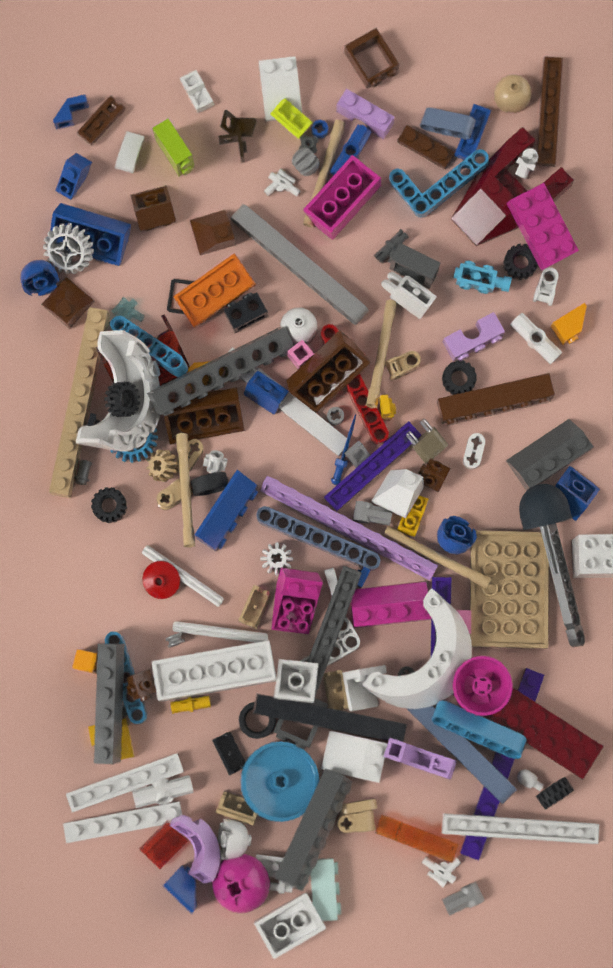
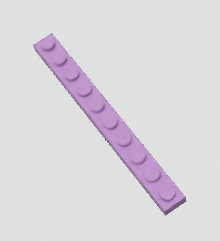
(348, 528)

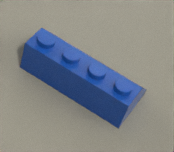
(106, 233)
(226, 511)

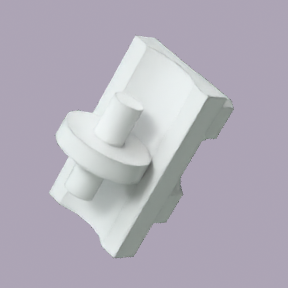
(526, 163)

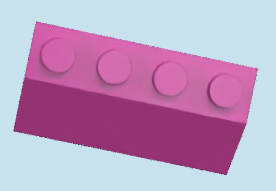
(342, 197)
(389, 605)

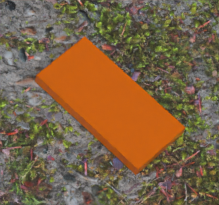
(214, 290)

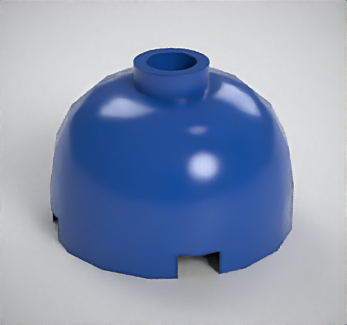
(39, 277)
(455, 535)

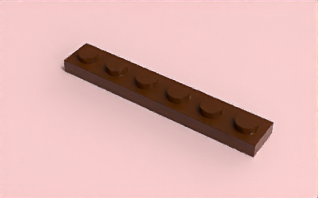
(549, 111)

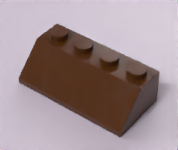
(327, 371)
(206, 417)

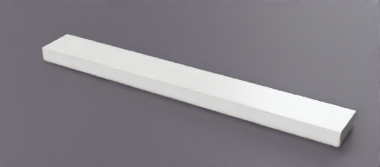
(305, 417)
(520, 828)

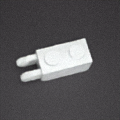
(409, 294)

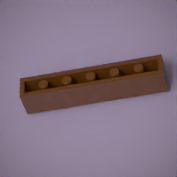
(495, 398)

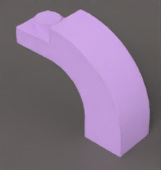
(420, 758)
(205, 847)

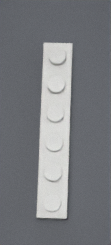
(124, 782)
(121, 822)

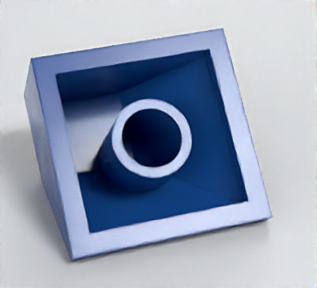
(577, 490)
(183, 888)

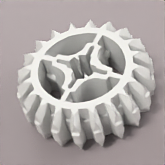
(54, 249)

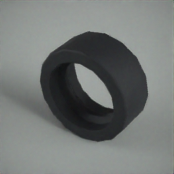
(209, 483)
(256, 735)

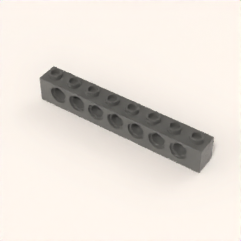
(159, 396)

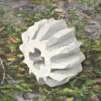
(275, 552)

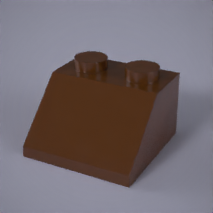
(153, 208)

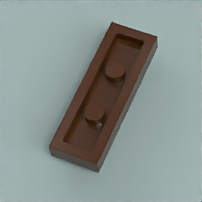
(425, 147)

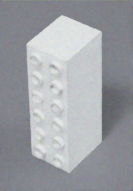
(592, 556)
(214, 671)

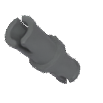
(385, 251)

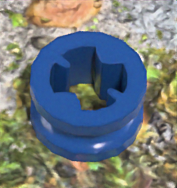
(325, 127)

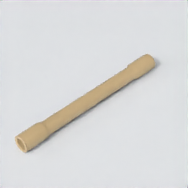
(336, 135)
(374, 391)
(188, 530)
(474, 576)

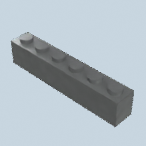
(109, 703)
(314, 829)

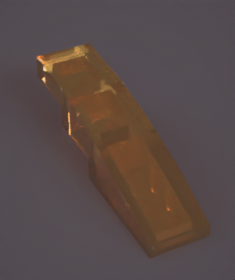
(416, 838)

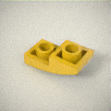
(388, 408)
(411, 523)

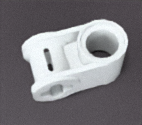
(546, 290)

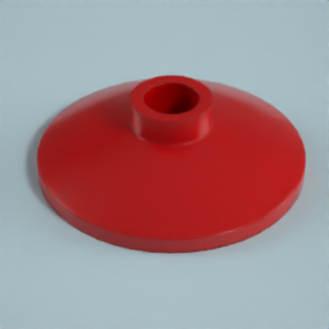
(169, 576)

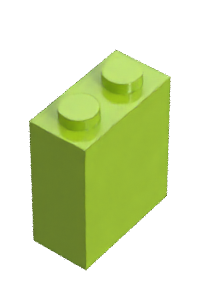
(173, 147)

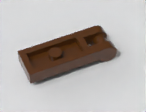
(101, 120)

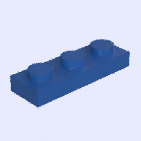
(468, 146)

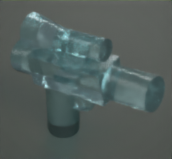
(127, 310)

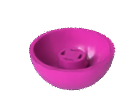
(494, 695)
(246, 875)

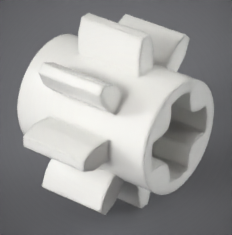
(215, 461)

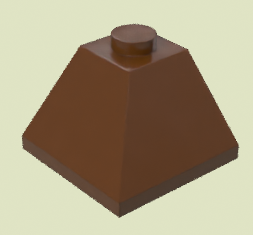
(212, 232)
(68, 302)

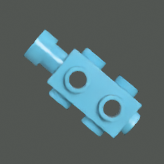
(476, 276)

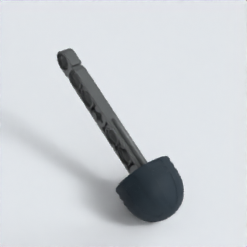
(543, 508)

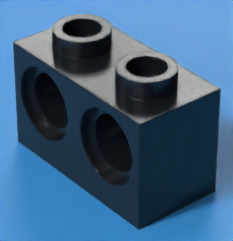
(248, 316)

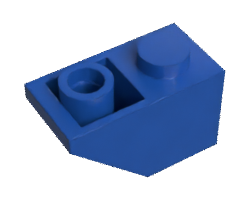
(73, 175)

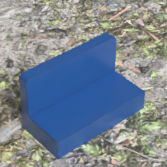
(265, 392)

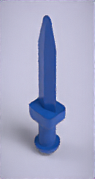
(341, 463)

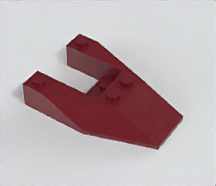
(484, 209)

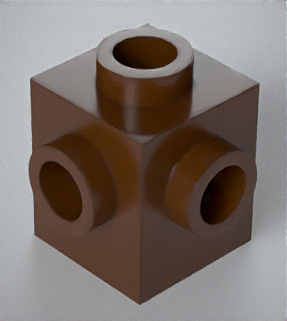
(434, 474)
(141, 686)

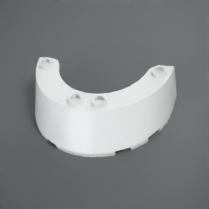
(129, 363)
(436, 677)

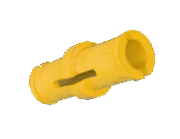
(190, 704)

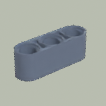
(447, 123)

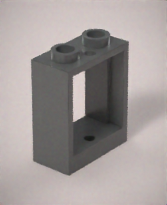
(414, 264)
(298, 741)

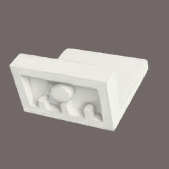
(357, 695)

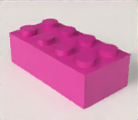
(542, 226)

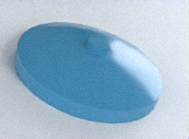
(279, 781)

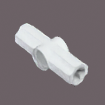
(545, 347)
(162, 791)

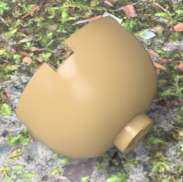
(512, 93)

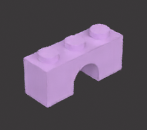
(356, 107)
(489, 331)

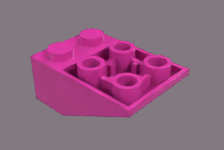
(295, 600)

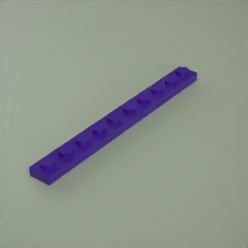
(487, 803)

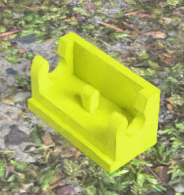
(291, 118)

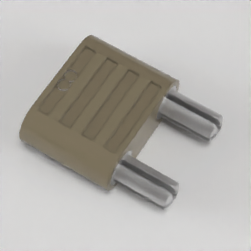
(428, 444)

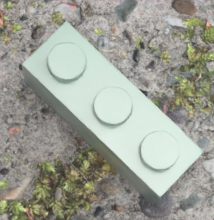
(325, 889)

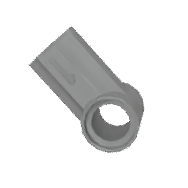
(367, 513)
(468, 897)

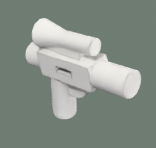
(281, 182)
(442, 872)

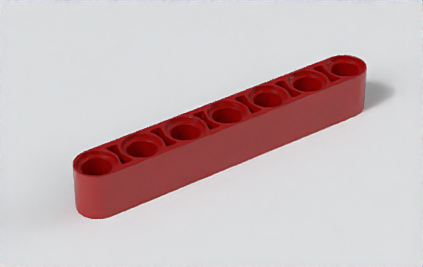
(360, 392)

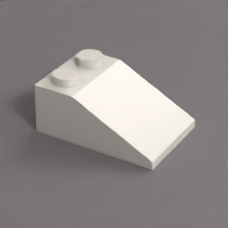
(278, 82)
(354, 756)
(289, 925)

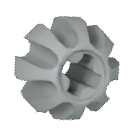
(305, 161)

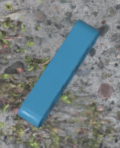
(157, 348)
(137, 704)
(479, 729)

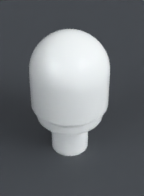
(529, 779)

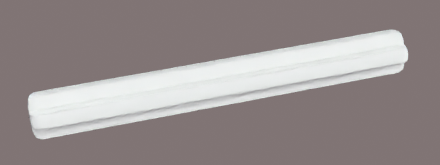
(186, 578)
(219, 632)

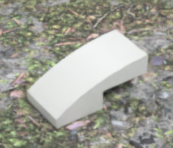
(196, 91)
(129, 152)

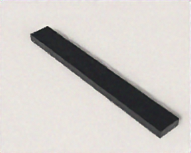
(328, 718)

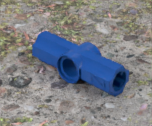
(356, 142)

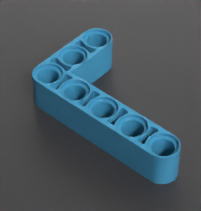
(439, 186)

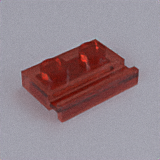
(163, 845)

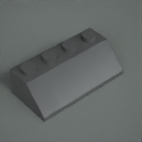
(549, 454)

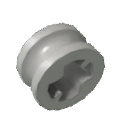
(337, 421)
(174, 640)

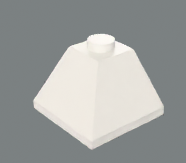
(399, 491)
(296, 680)

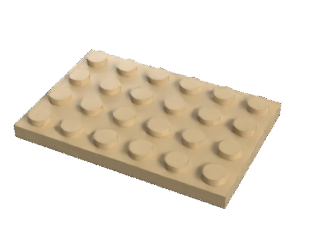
(516, 601)

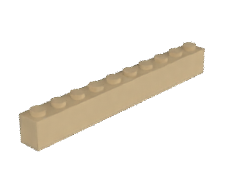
(78, 404)

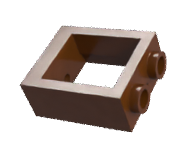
(364, 42)

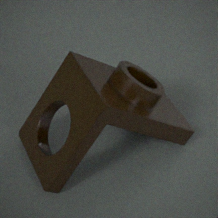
(238, 125)
(236, 137)

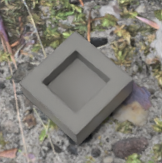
(357, 454)

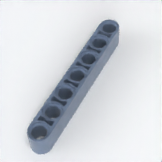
(307, 538)
(467, 756)

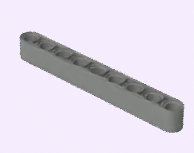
(299, 264)

